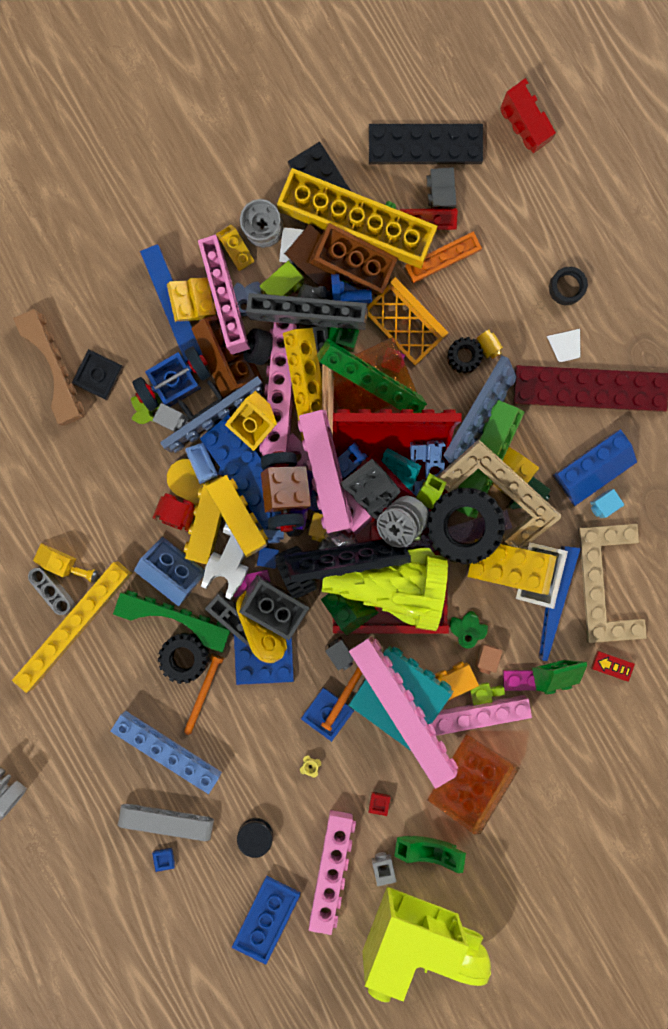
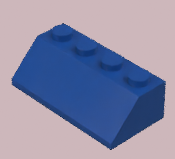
(596, 467)

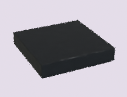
(97, 374)

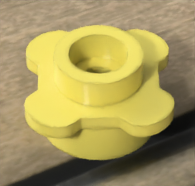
(313, 772)

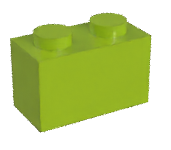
(283, 281)

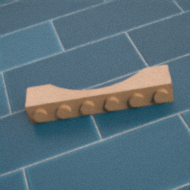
(64, 403)

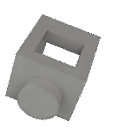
(383, 875)

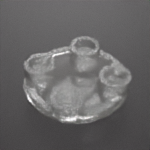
(341, 537)

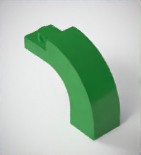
(431, 850)

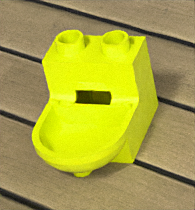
(416, 935)

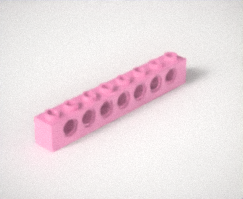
(283, 390)

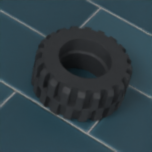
(447, 545)

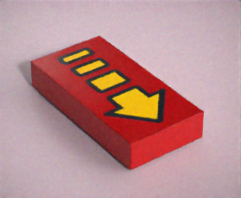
(612, 666)

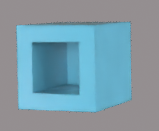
(606, 504)

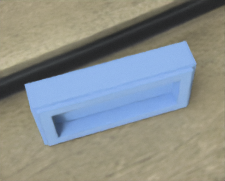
(201, 463)

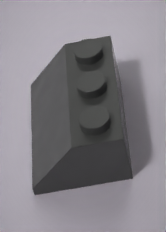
(273, 607)

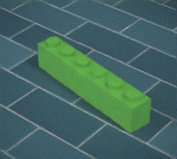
(497, 437)

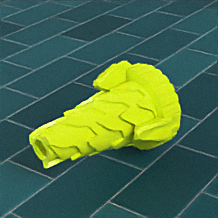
(407, 591)

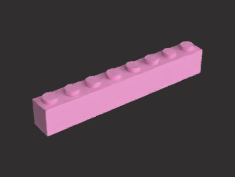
(403, 712)

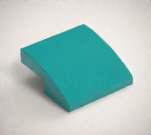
(402, 467)

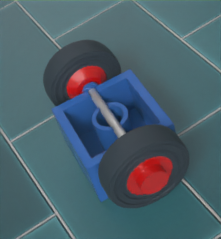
(172, 379)

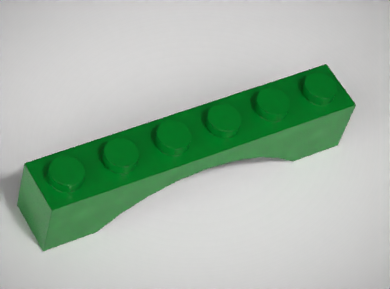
(210, 633)

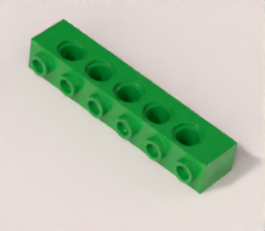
(369, 377)

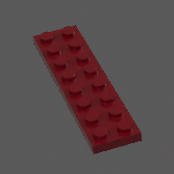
(591, 388)

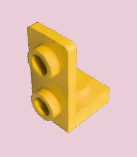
(235, 247)

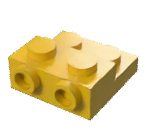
(191, 299)

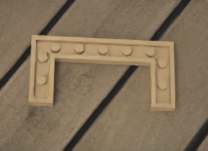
(481, 457)
(597, 626)

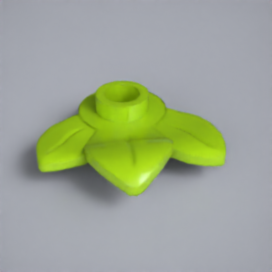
(143, 415)

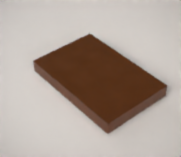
(300, 254)

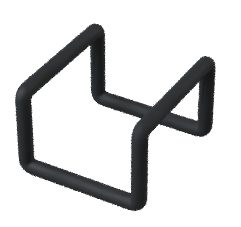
(189, 414)

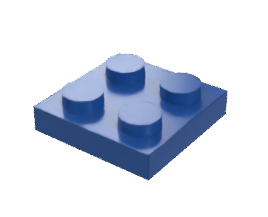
(320, 710)

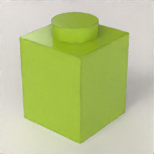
(430, 490)

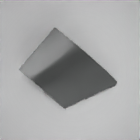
(371, 488)

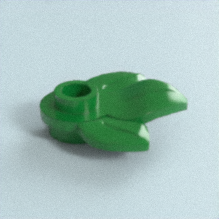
(468, 626)

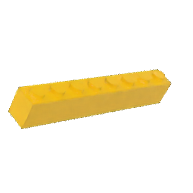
(72, 627)

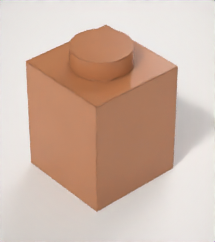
(488, 658)

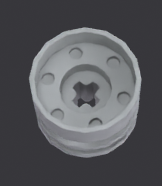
(257, 213)
(402, 521)
(9, 794)

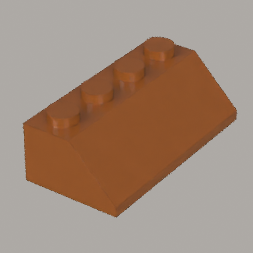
(353, 259)
(228, 369)

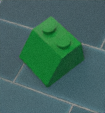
(558, 675)

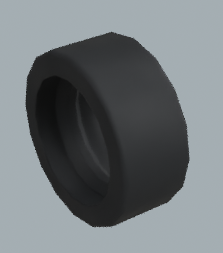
(578, 275)

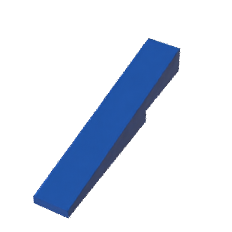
(160, 277)
(552, 616)

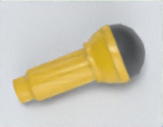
(90, 575)

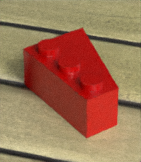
(526, 118)

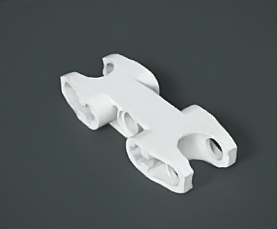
(227, 565)

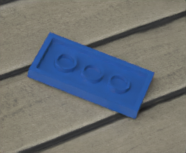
(266, 920)

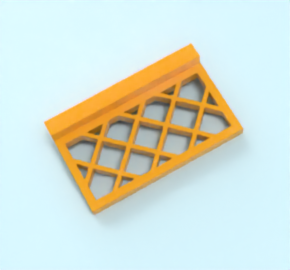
(418, 310)

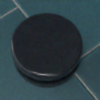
(255, 837)

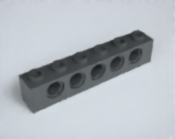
(307, 311)

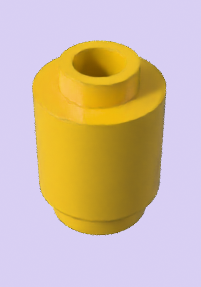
(490, 344)

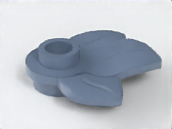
(242, 294)

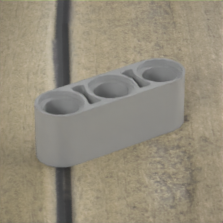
(43, 586)

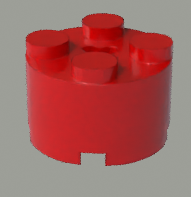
(174, 513)

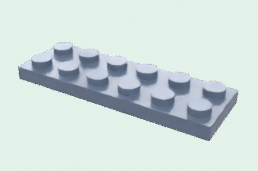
(207, 420)
(472, 427)

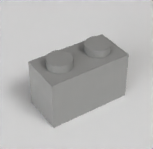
(170, 418)

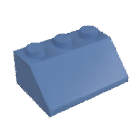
(169, 571)

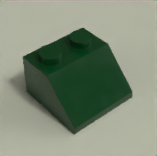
(348, 613)

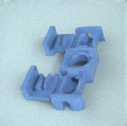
(430, 455)

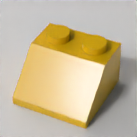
(252, 420)

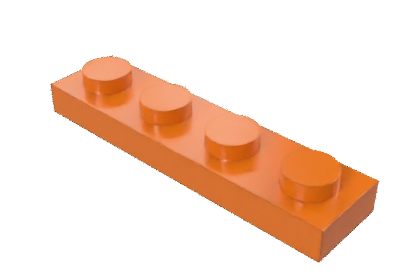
(445, 257)

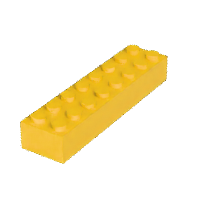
(380, 225)

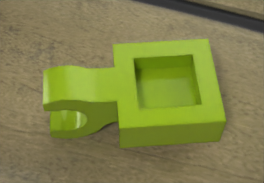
(484, 693)

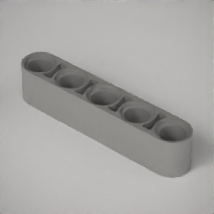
(165, 822)

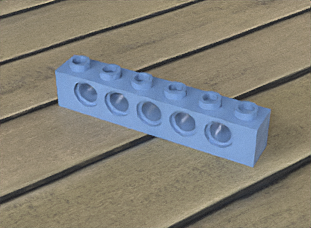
(166, 752)

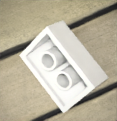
(542, 599)

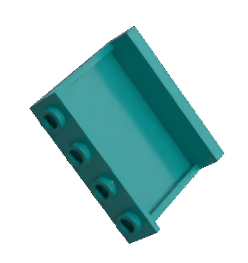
(427, 693)

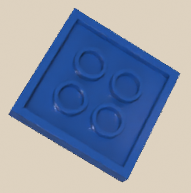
(254, 671)

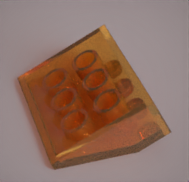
(385, 358)
(478, 786)

